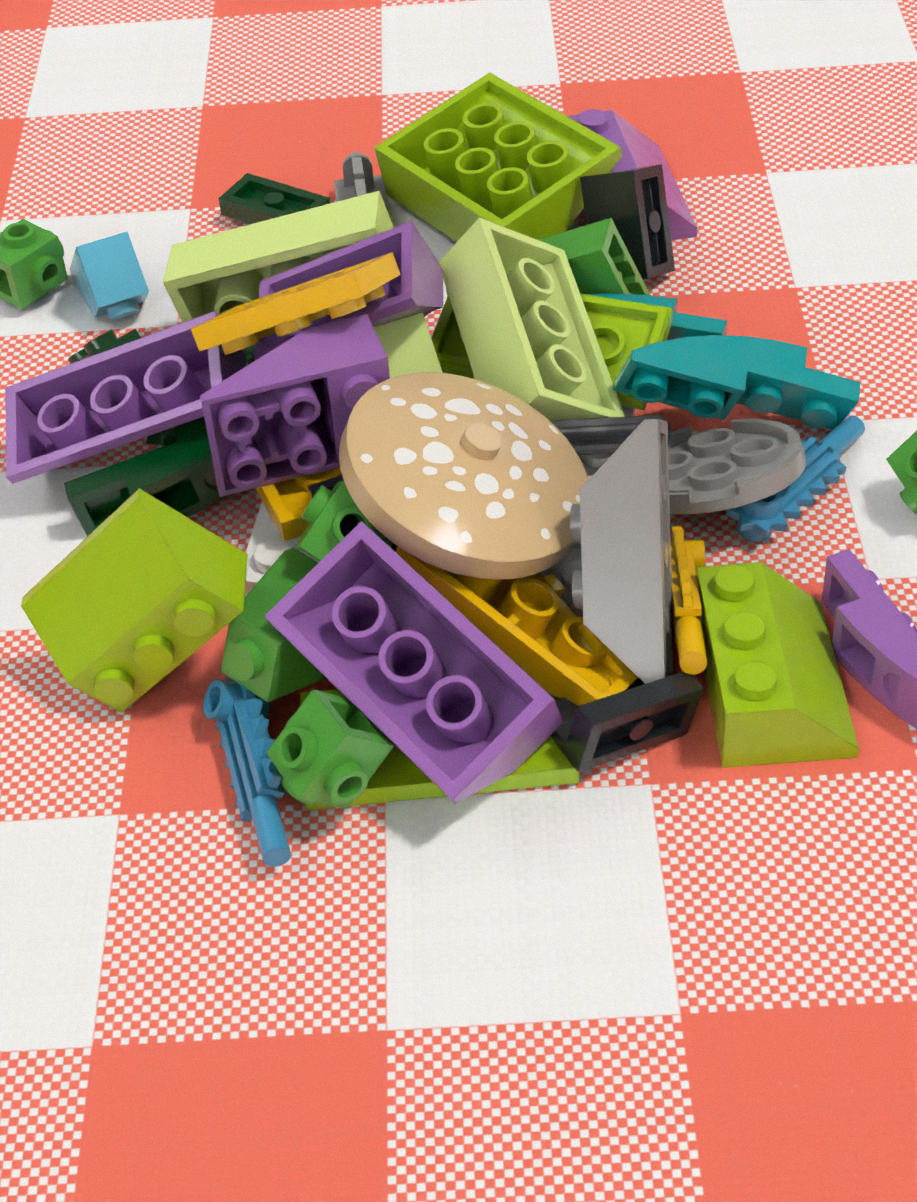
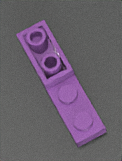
(872, 635)

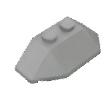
(628, 553)

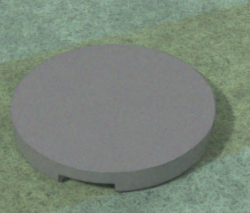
(732, 466)

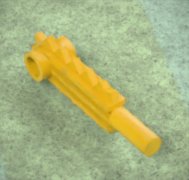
(686, 603)

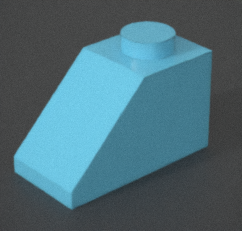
(109, 277)

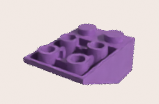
(291, 405)

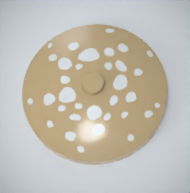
(462, 475)

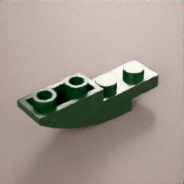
(174, 474)

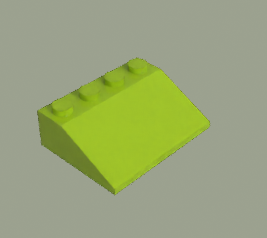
(493, 159)

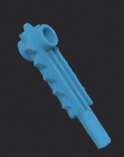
(823, 466)
(256, 780)

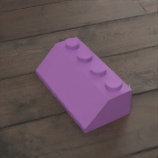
(111, 399)
(415, 666)

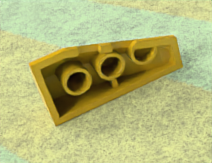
(534, 630)

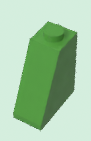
(599, 259)
(257, 652)

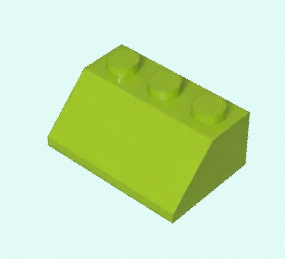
(136, 600)
(770, 670)

